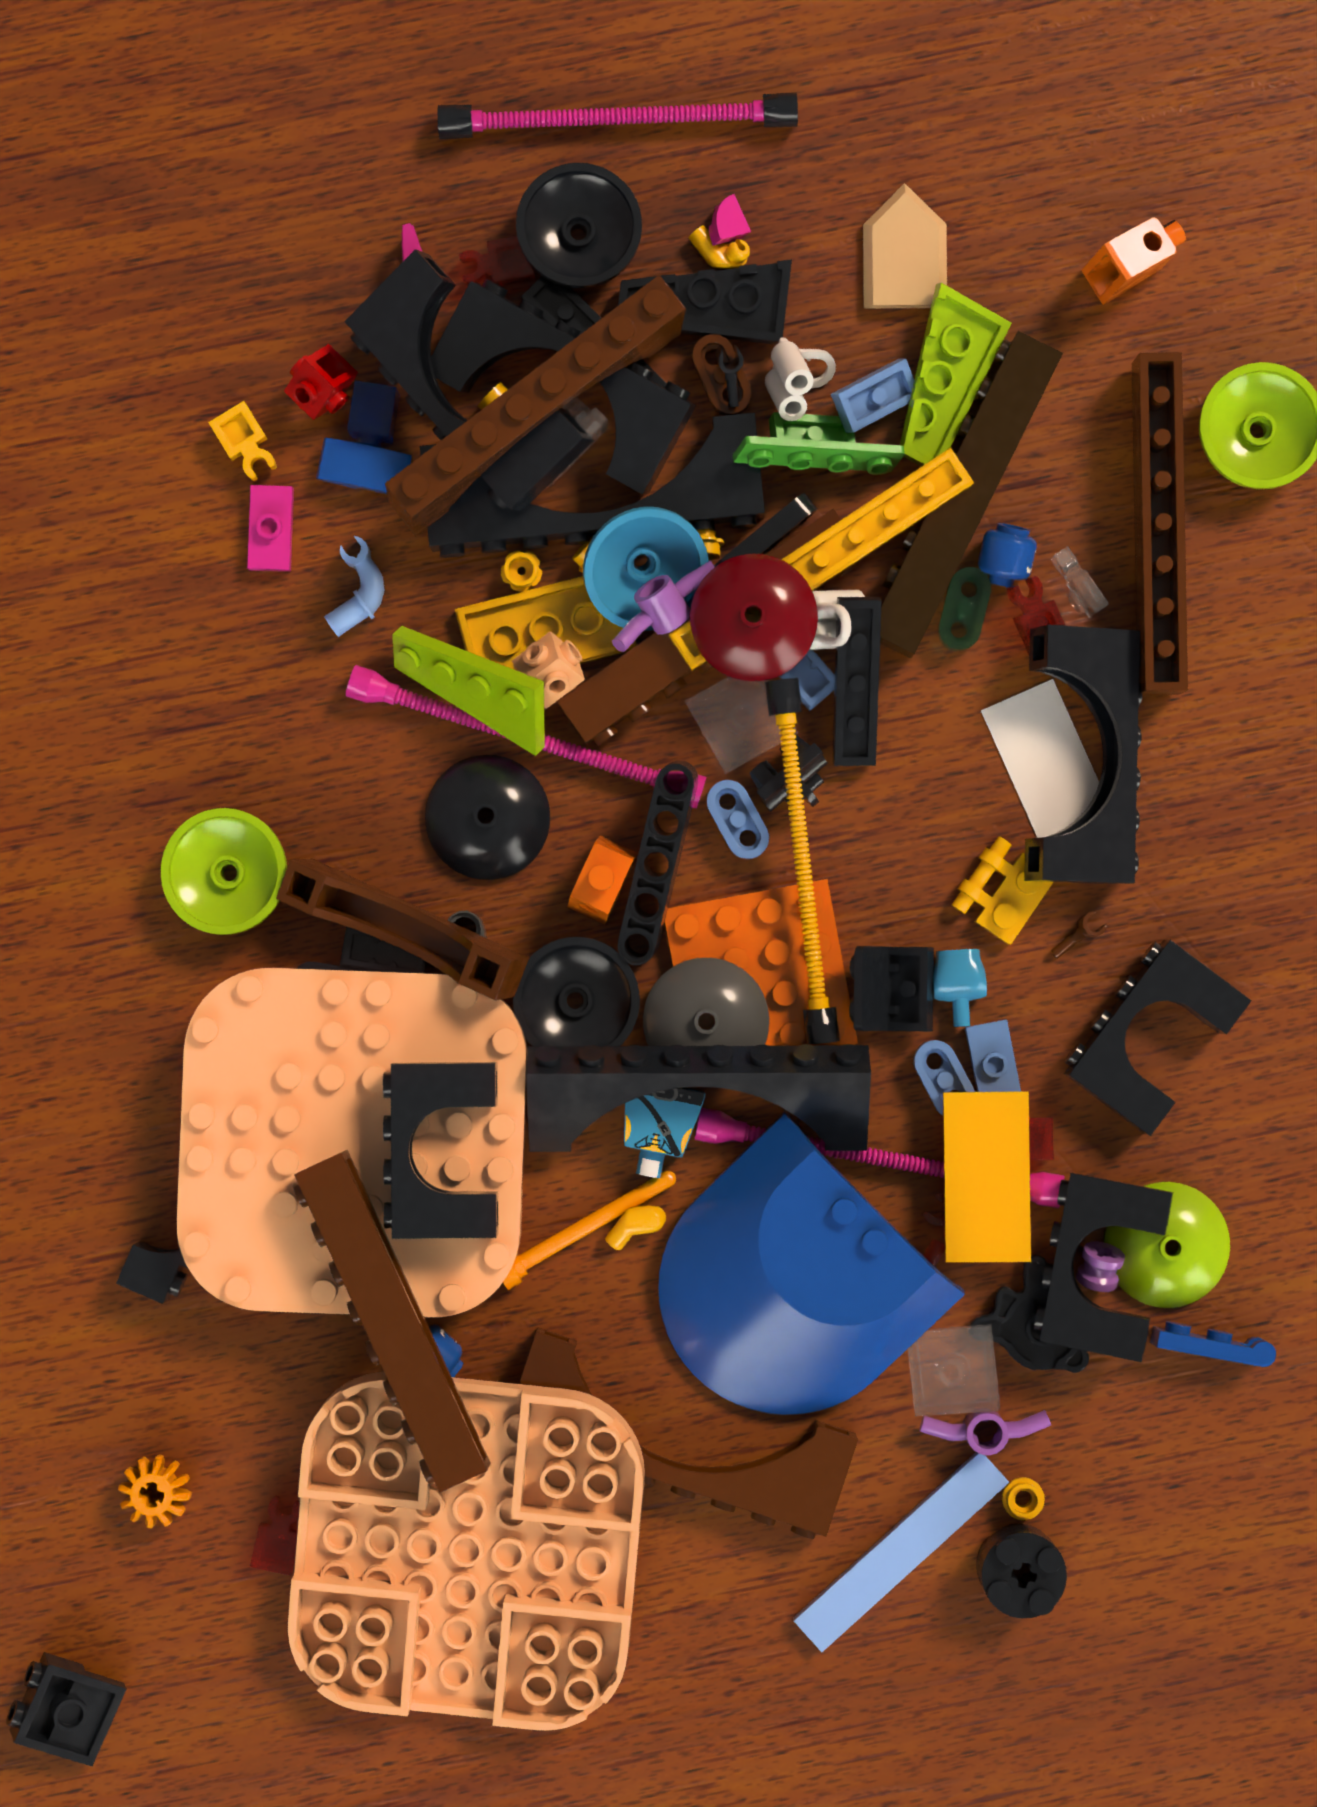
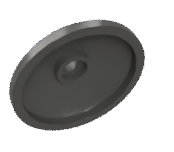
(702, 988)

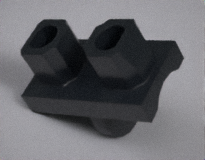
(772, 784)

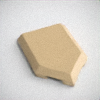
(903, 253)

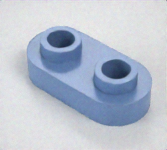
(738, 819)
(946, 1077)

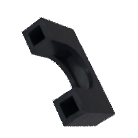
(1102, 1062)
(416, 1205)
(1069, 1315)

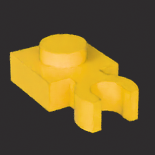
(240, 436)

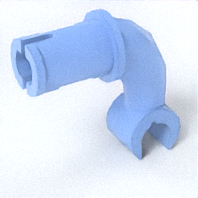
(368, 596)

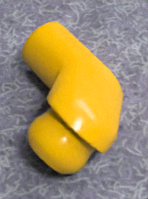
(722, 255)
(635, 1222)

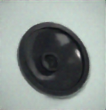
(582, 199)
(518, 823)
(581, 967)

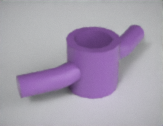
(661, 606)
(1005, 1430)

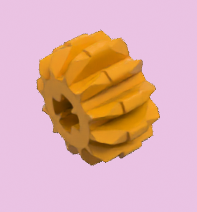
(143, 1500)

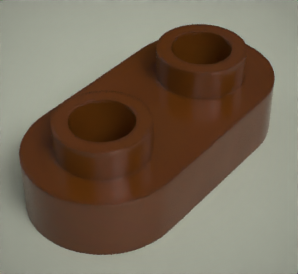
(714, 378)

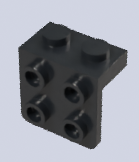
(892, 988)

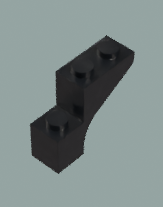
(153, 1272)

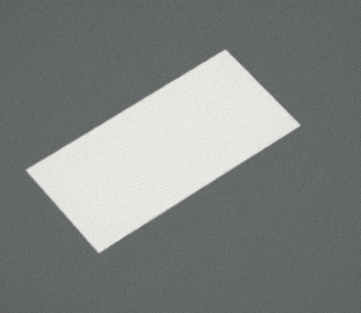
(1043, 757)

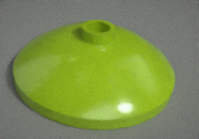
(1277, 402)
(196, 866)
(1189, 1273)

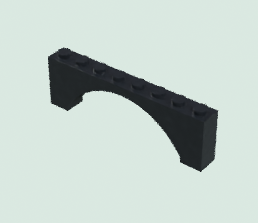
(703, 493)
(581, 1083)

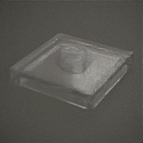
(735, 721)
(954, 1371)

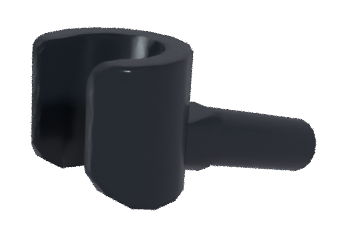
(730, 370)

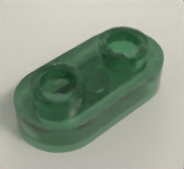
(963, 609)

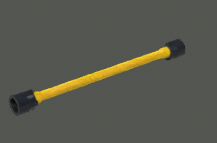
(820, 1018)

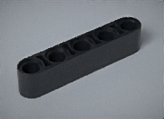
(644, 878)

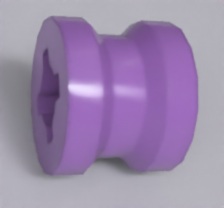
(1100, 1266)

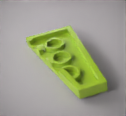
(950, 370)
(482, 688)

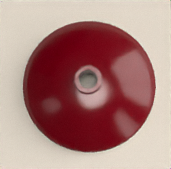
(760, 648)

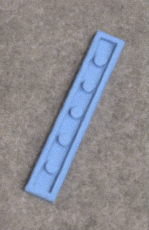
(900, 1550)

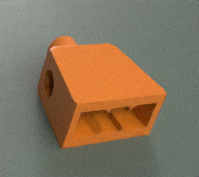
(1132, 257)
(601, 879)

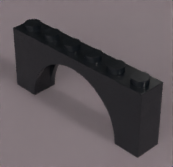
(492, 327)
(398, 330)
(1105, 674)

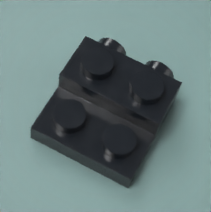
(64, 1709)

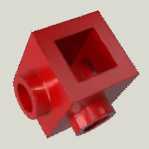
(314, 387)

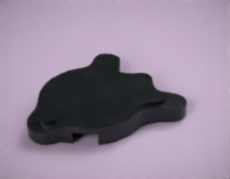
(1014, 1322)

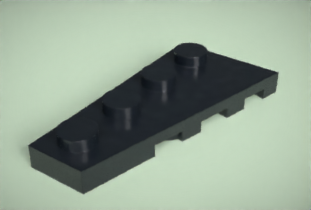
(732, 303)

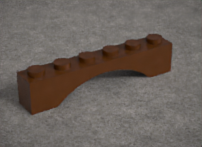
(447, 946)

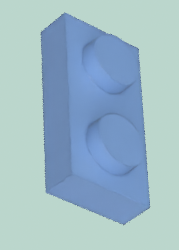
(874, 395)

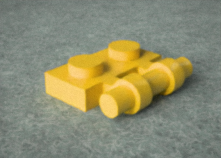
(1011, 902)

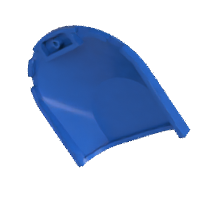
(792, 1282)

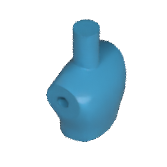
(959, 979)

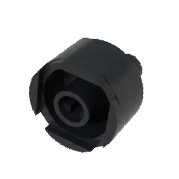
(1035, 1591)

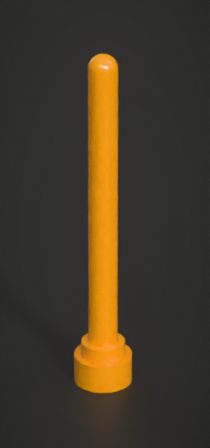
(586, 1226)

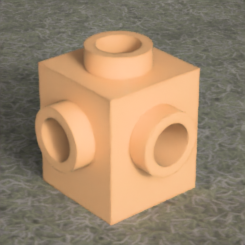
(554, 664)

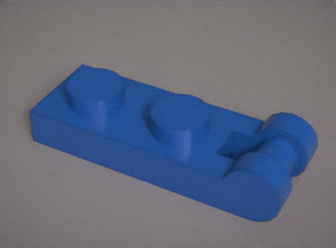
(1214, 1345)

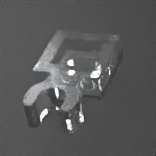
(1083, 592)

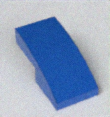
(359, 464)

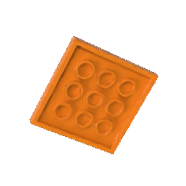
(766, 940)

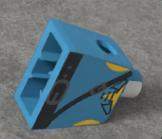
(661, 1126)

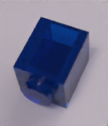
(373, 413)

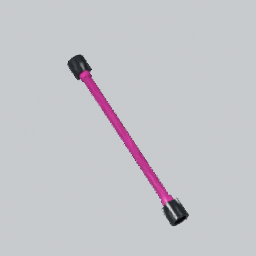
(461, 121)

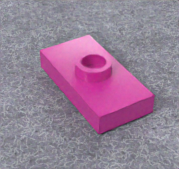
(270, 528)

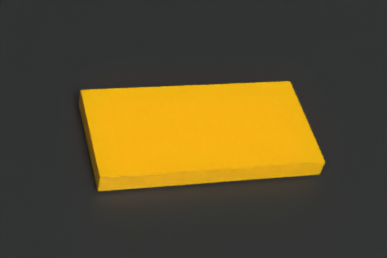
(509, 624)
(986, 1176)

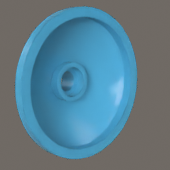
(609, 568)

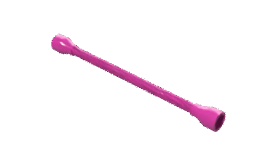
(371, 687)
(718, 1127)

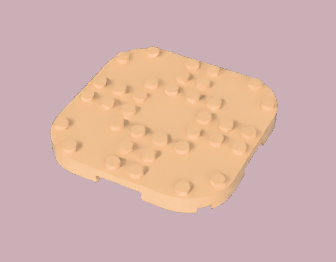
(293, 1073)
(476, 1596)

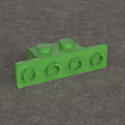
(816, 443)

